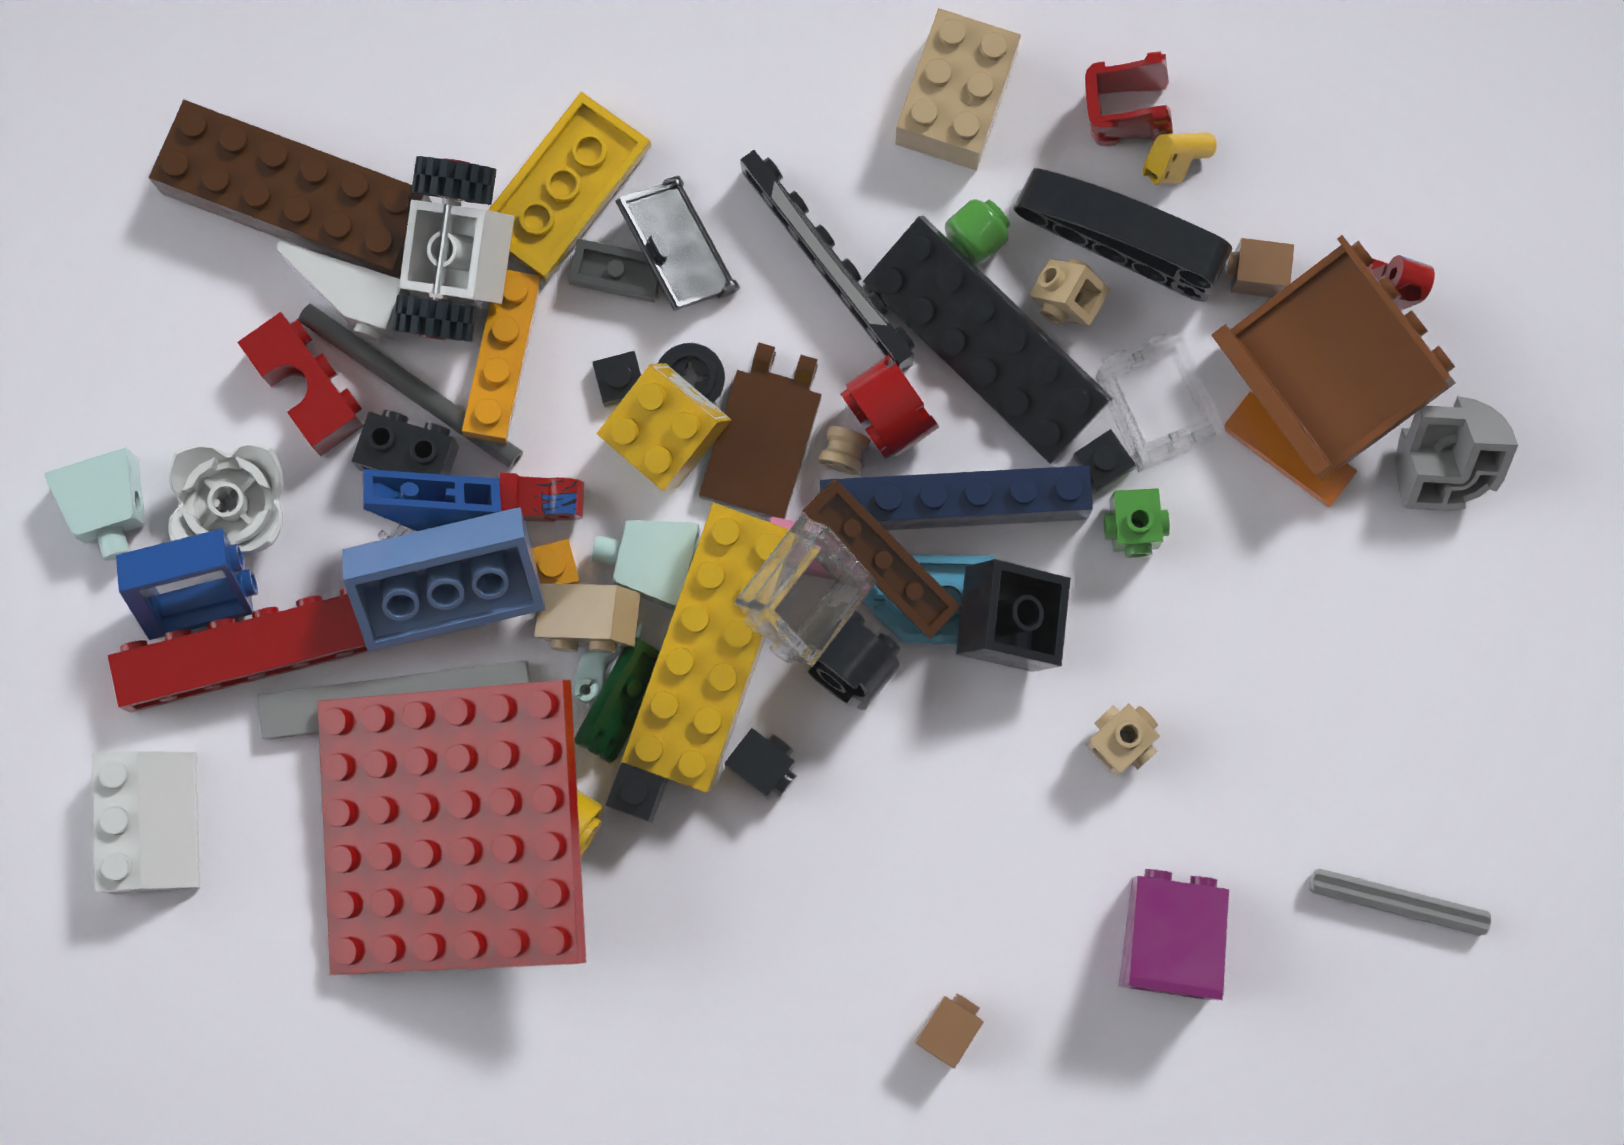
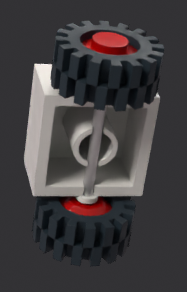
(451, 249)

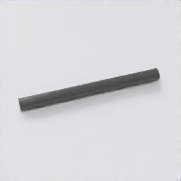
(401, 380)

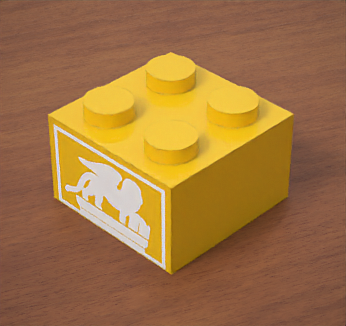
(663, 426)

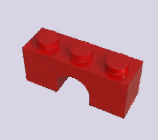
(281, 351)

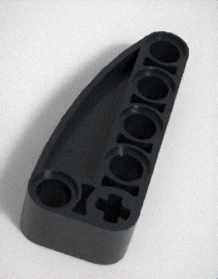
(1126, 232)

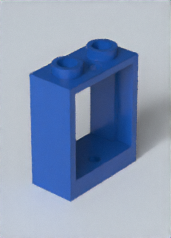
(191, 606)

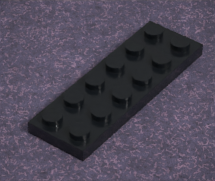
(987, 339)

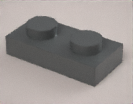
(613, 271)

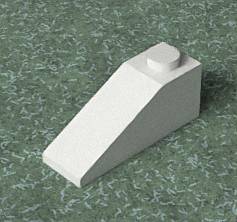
(356, 293)

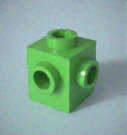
(1140, 507)

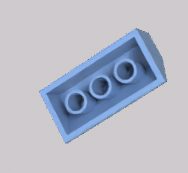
(442, 579)

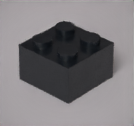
(1013, 615)

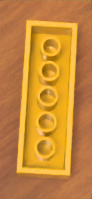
(704, 656)

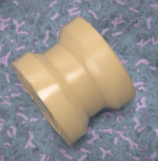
(844, 450)

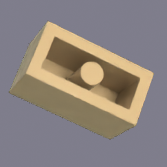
(588, 616)

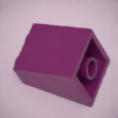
(1175, 936)

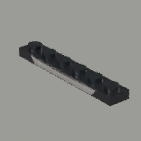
(818, 246)

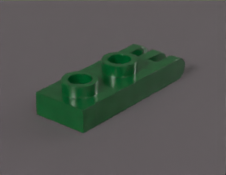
(618, 702)

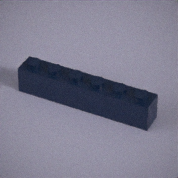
(974, 497)

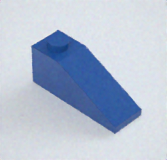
(428, 499)

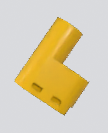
(1173, 155)

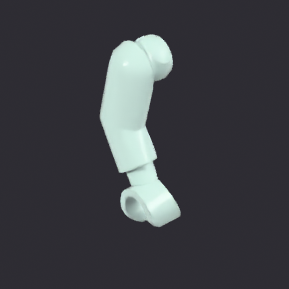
(592, 672)

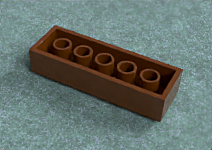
(285, 189)

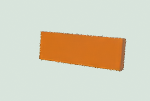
(1260, 434)

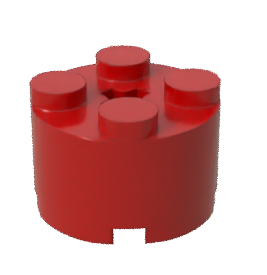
(891, 406)

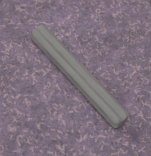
(1400, 902)

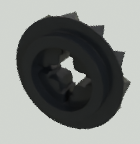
(705, 364)

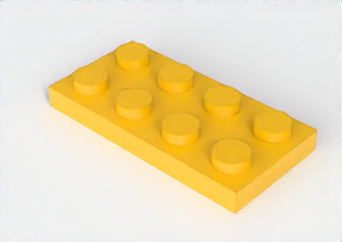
(568, 183)

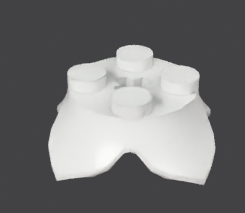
(205, 475)

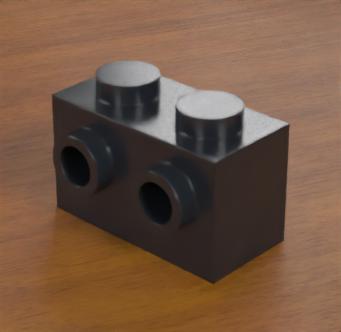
(396, 445)

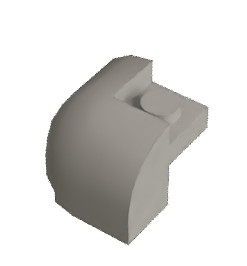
(1453, 455)

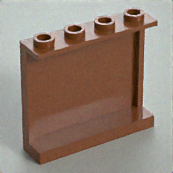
(1336, 359)

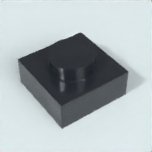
(616, 376)
(1106, 459)

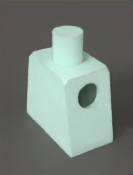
(101, 499)
(651, 558)

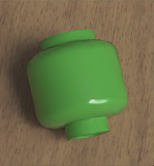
(978, 230)

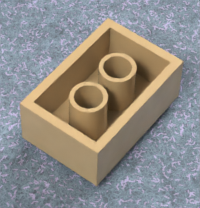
(957, 89)

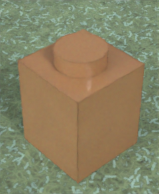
(1260, 267)
(950, 1029)

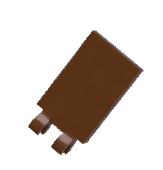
(767, 438)

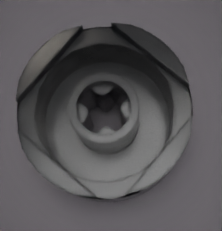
(857, 663)

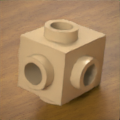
(1069, 292)
(1112, 749)

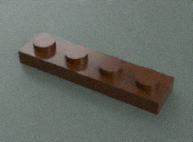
(884, 558)

